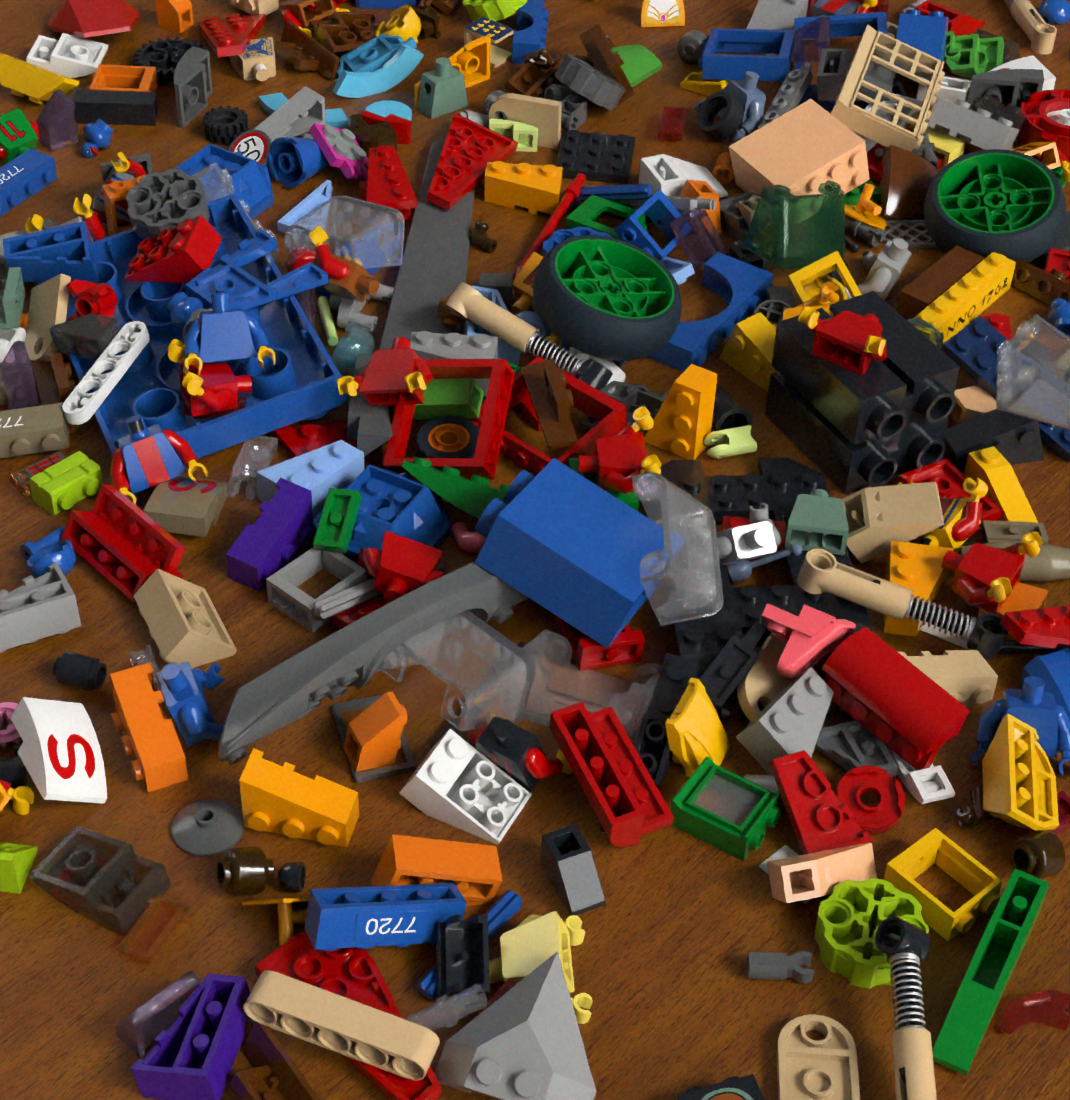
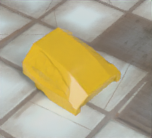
(696, 730)

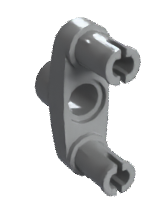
(351, 309)

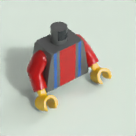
(838, 7)

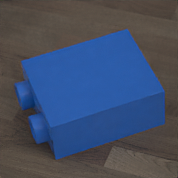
(570, 549)

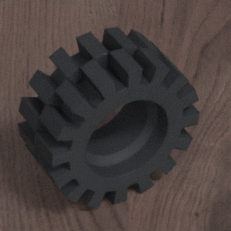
(224, 124)

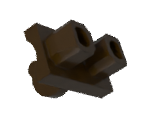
(429, 22)

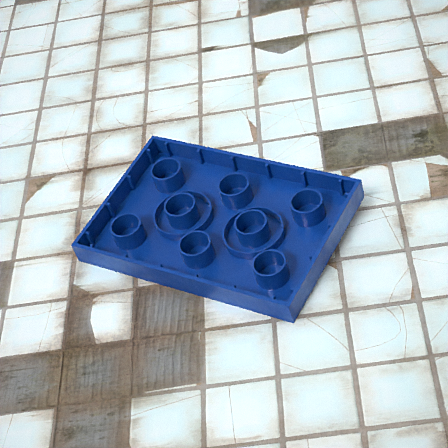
(291, 390)

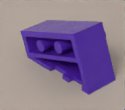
(274, 538)
(200, 1046)

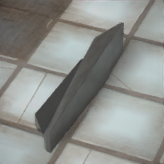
(367, 424)

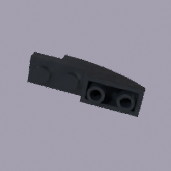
(652, 738)

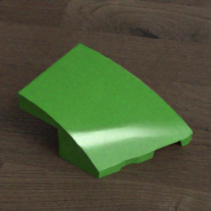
(971, 55)
(638, 62)

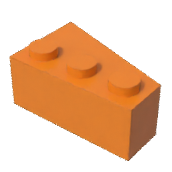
(146, 729)
(419, 860)

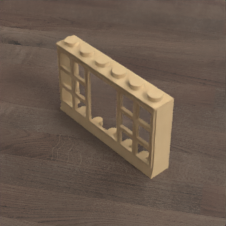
(868, 123)

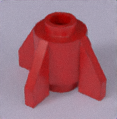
(92, 298)

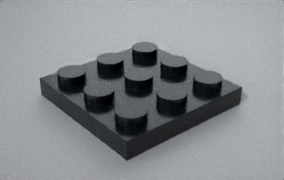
(596, 156)

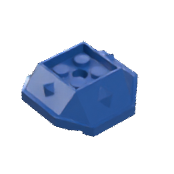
(249, 177)
(394, 505)

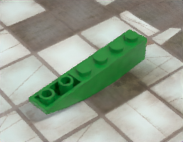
(467, 494)
(990, 971)

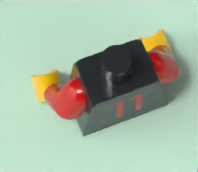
(516, 752)

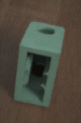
(442, 90)
(818, 523)

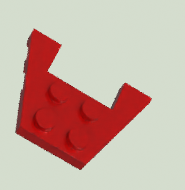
(311, 436)

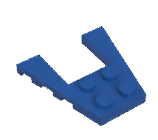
(245, 289)

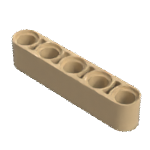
(342, 1025)

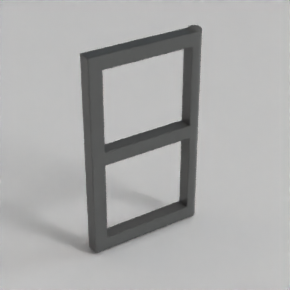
(382, 772)

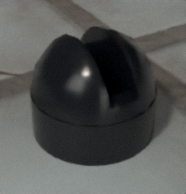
(292, 876)

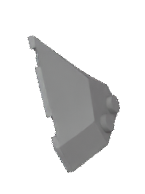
(522, 1045)

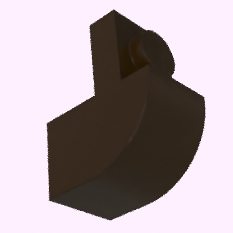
(372, 135)

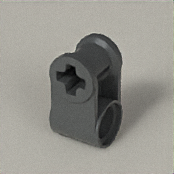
(573, 111)

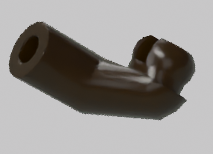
(480, 237)
(974, 813)

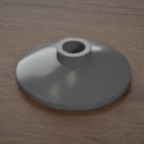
(207, 828)

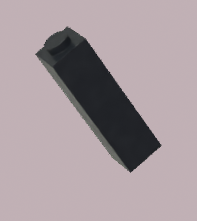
(115, 107)

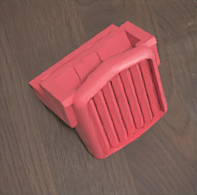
(806, 637)

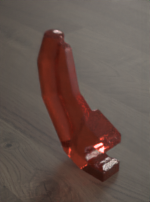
(1040, 1006)

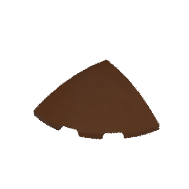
(345, 30)
(904, 183)

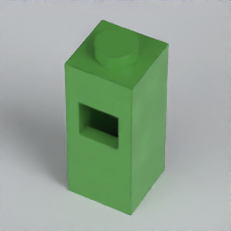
(450, 397)

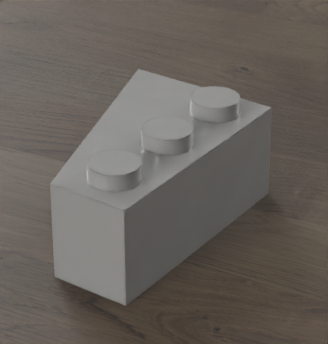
(972, 126)
(789, 721)

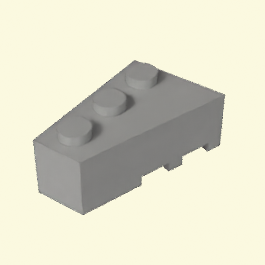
(295, 116)
(455, 346)
(37, 609)

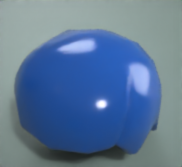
(1055, 11)
(60, 553)

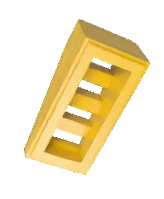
(703, 86)

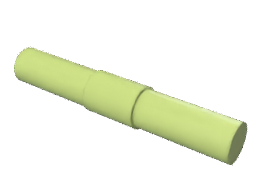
(327, 321)

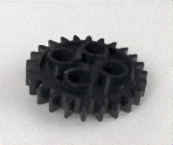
(164, 55)

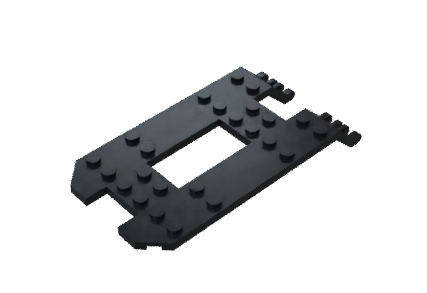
(742, 606)

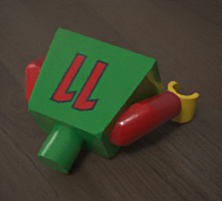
(16, 135)

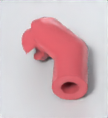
(467, 541)

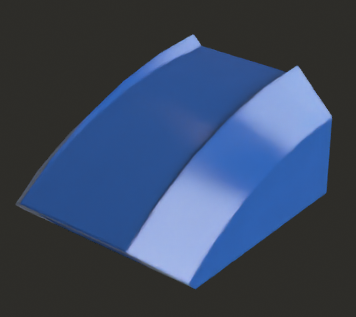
(1055, 672)

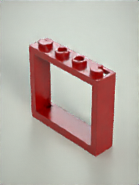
(585, 399)
(492, 422)

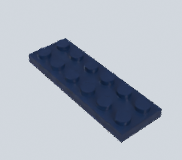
(976, 354)

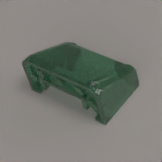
(797, 229)

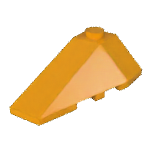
(471, 61)

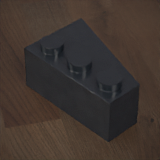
(1009, 433)

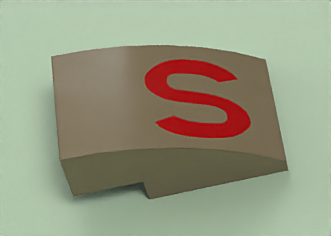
(187, 506)

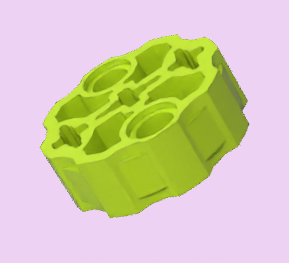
(492, 9)
(845, 925)

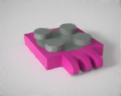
(341, 150)

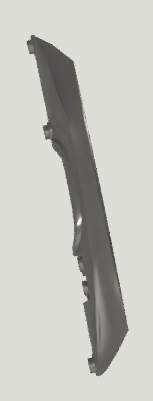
(355, 653)

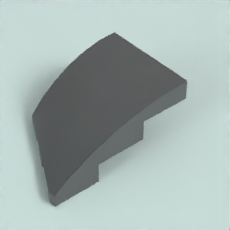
(633, 397)

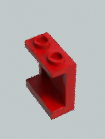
(591, 655)

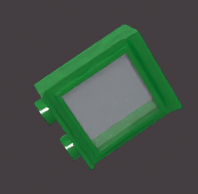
(725, 809)

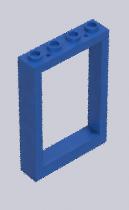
(842, 26)

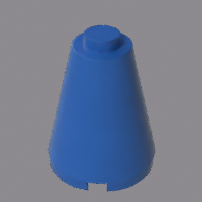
(295, 160)

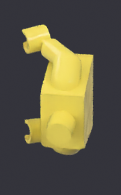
(534, 943)

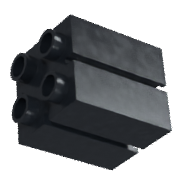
(865, 424)

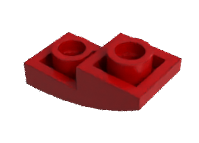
(400, 125)

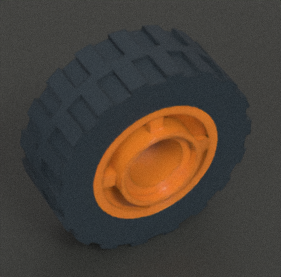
(447, 438)

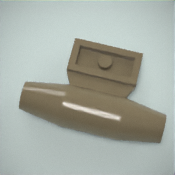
(1050, 563)

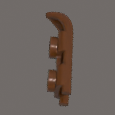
(540, 61)

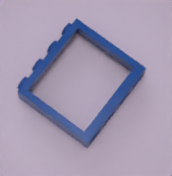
(746, 41)

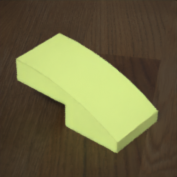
(520, 132)

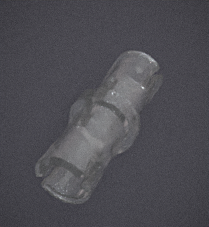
(450, 1009)

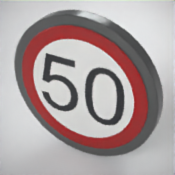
(253, 145)

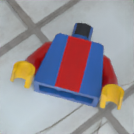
(150, 458)

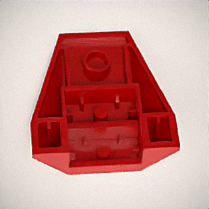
(93, 17)

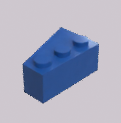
(53, 252)

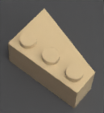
(959, 673)

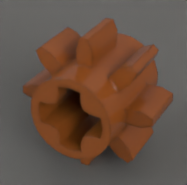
(449, 317)

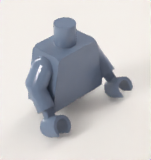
(751, 100)

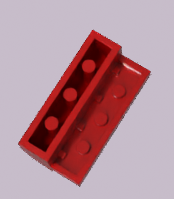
(122, 541)
(892, 698)
(610, 773)

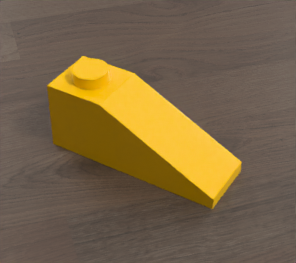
(1002, 484)

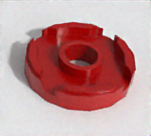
(881, 784)

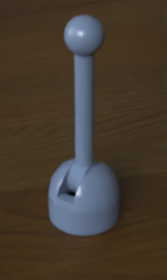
(742, 570)

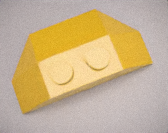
(32, 80)
(1019, 778)

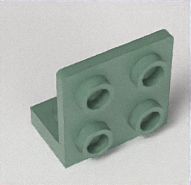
(12, 299)

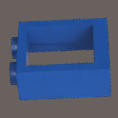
(661, 213)

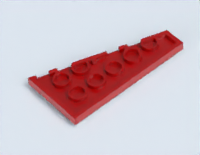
(355, 977)

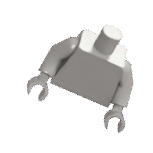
(883, 268)
(749, 541)

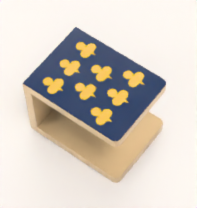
(497, 32)

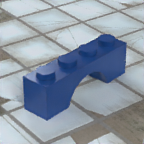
(531, 29)

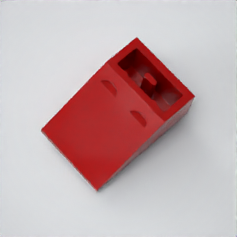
(958, 22)
(175, 253)

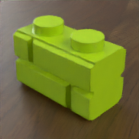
(66, 483)

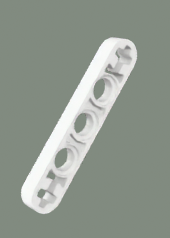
(81, 405)

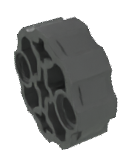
(589, 82)
(165, 201)

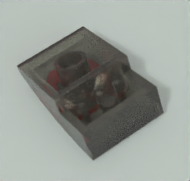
(101, 879)

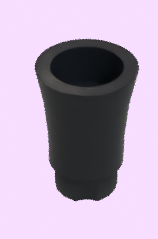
(728, 411)

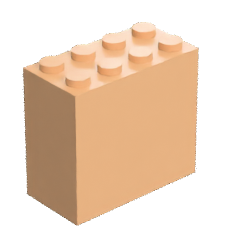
(800, 153)

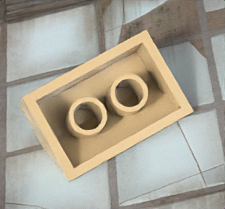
(183, 621)

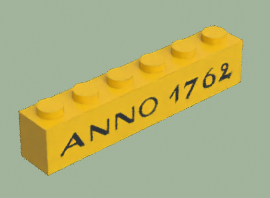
(970, 295)

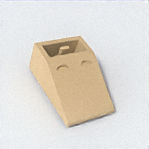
(889, 515)

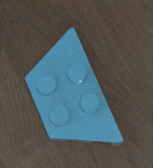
(372, 54)

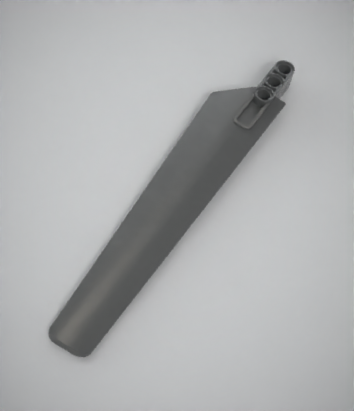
(431, 264)

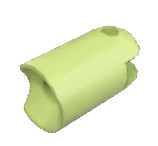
(730, 442)

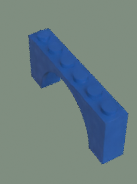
(740, 287)

